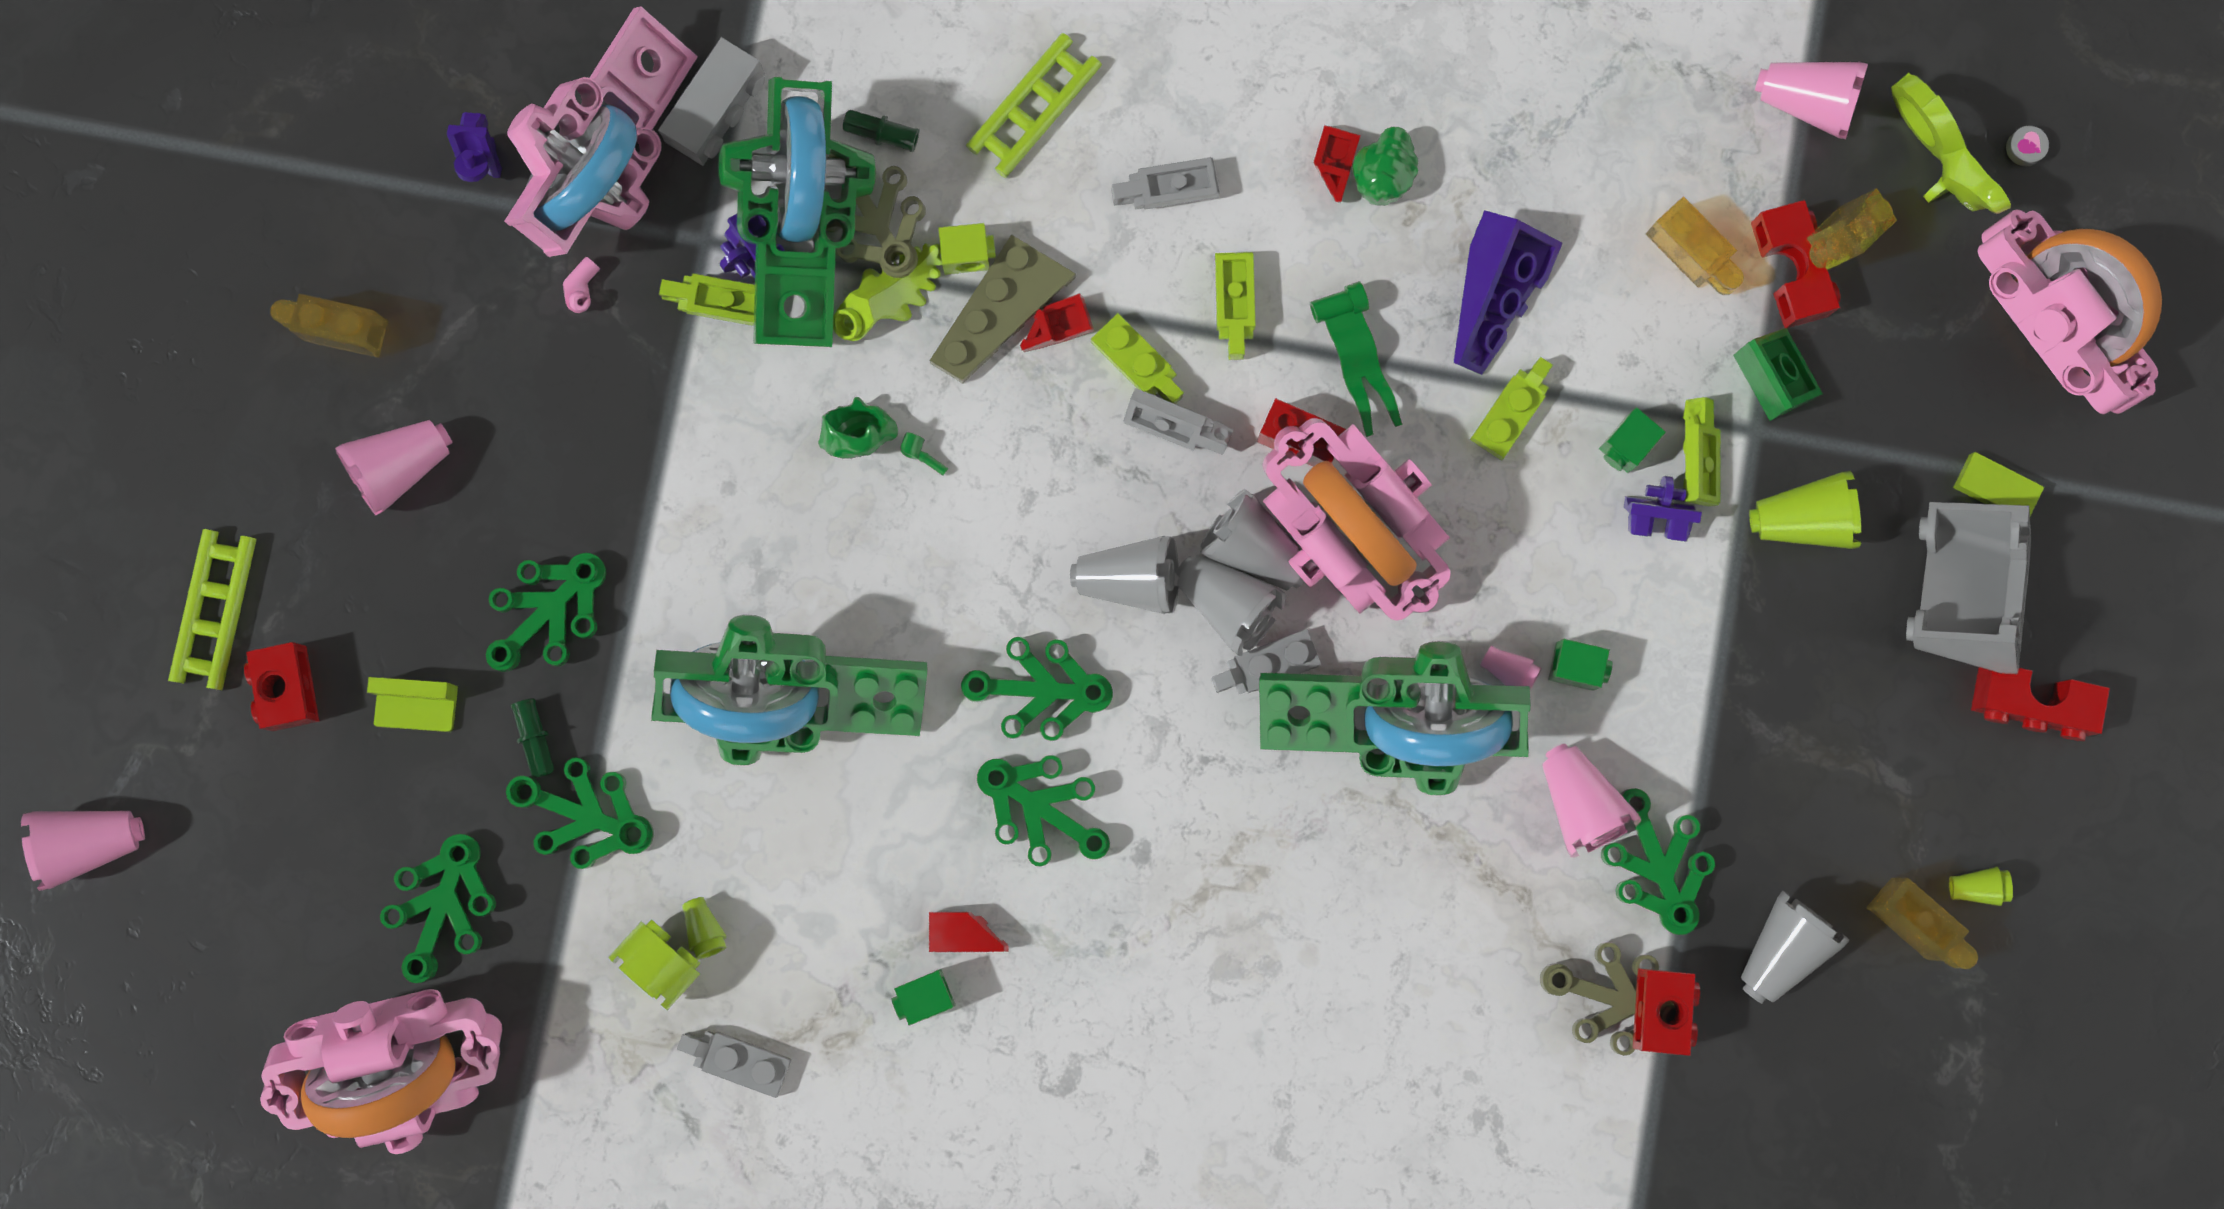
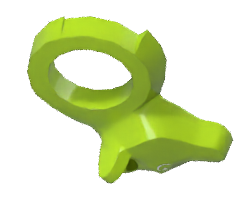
(1940, 134)

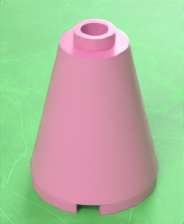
(1814, 92)
(393, 461)
(1585, 801)
(76, 842)

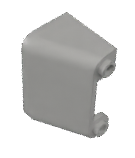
(1974, 584)

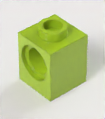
(966, 248)

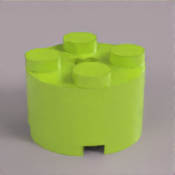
(655, 964)

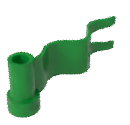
(1355, 349)

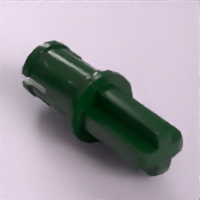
(881, 130)
(532, 738)

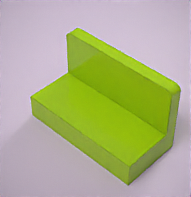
(413, 704)

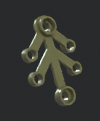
(877, 222)
(1622, 1000)

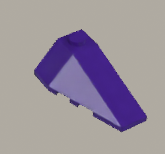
(1501, 273)

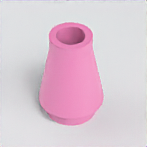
(1510, 668)

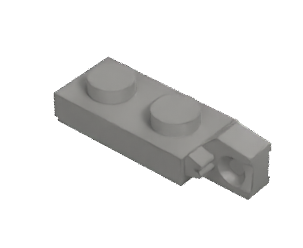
(1168, 185)
(1176, 423)
(1287, 655)
(737, 1061)

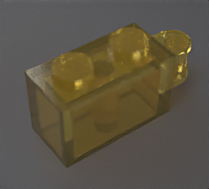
(1850, 230)
(1696, 247)
(332, 324)
(1923, 923)

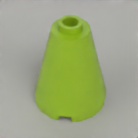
(1811, 514)

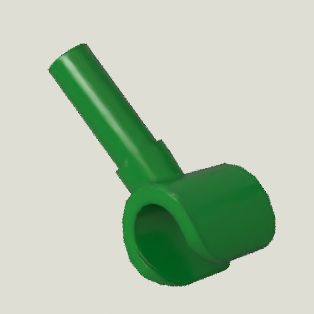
(911, 448)

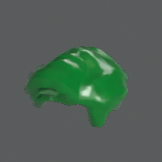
(1386, 167)
(856, 430)

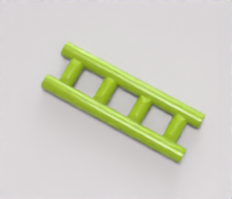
(1033, 128)
(223, 631)

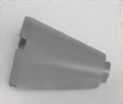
(1252, 543)
(1131, 575)
(1230, 600)
(1788, 949)

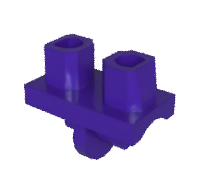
(473, 148)
(739, 253)
(1679, 516)

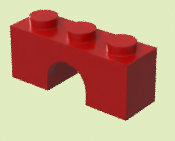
(1785, 233)
(2074, 708)

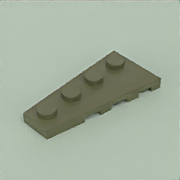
(1003, 302)

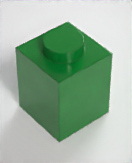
(1631, 441)
(1580, 665)
(923, 998)

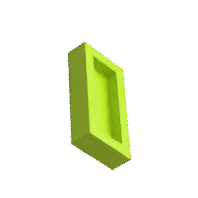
(1996, 484)

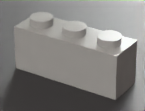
(713, 102)

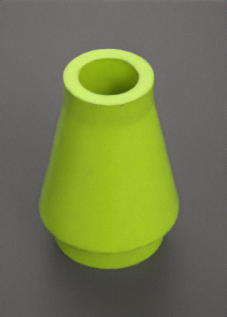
(1984, 886)
(703, 930)

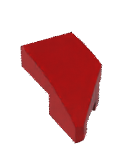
(1335, 159)
(1058, 323)
(962, 933)

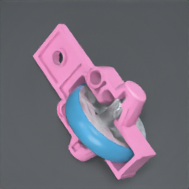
(596, 143)

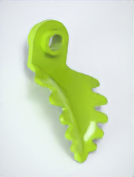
(886, 296)

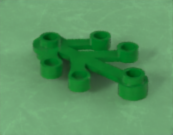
(550, 607)
(1044, 690)
(1037, 805)
(587, 816)
(1662, 869)
(442, 901)

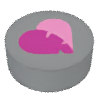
(2027, 146)

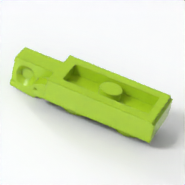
(712, 298)
(1235, 300)
(1137, 359)
(1512, 410)
(1702, 453)

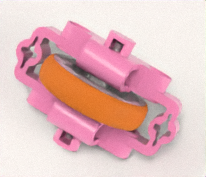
(2079, 303)
(1388, 498)
(381, 1068)

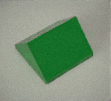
(1777, 373)

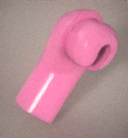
(576, 286)

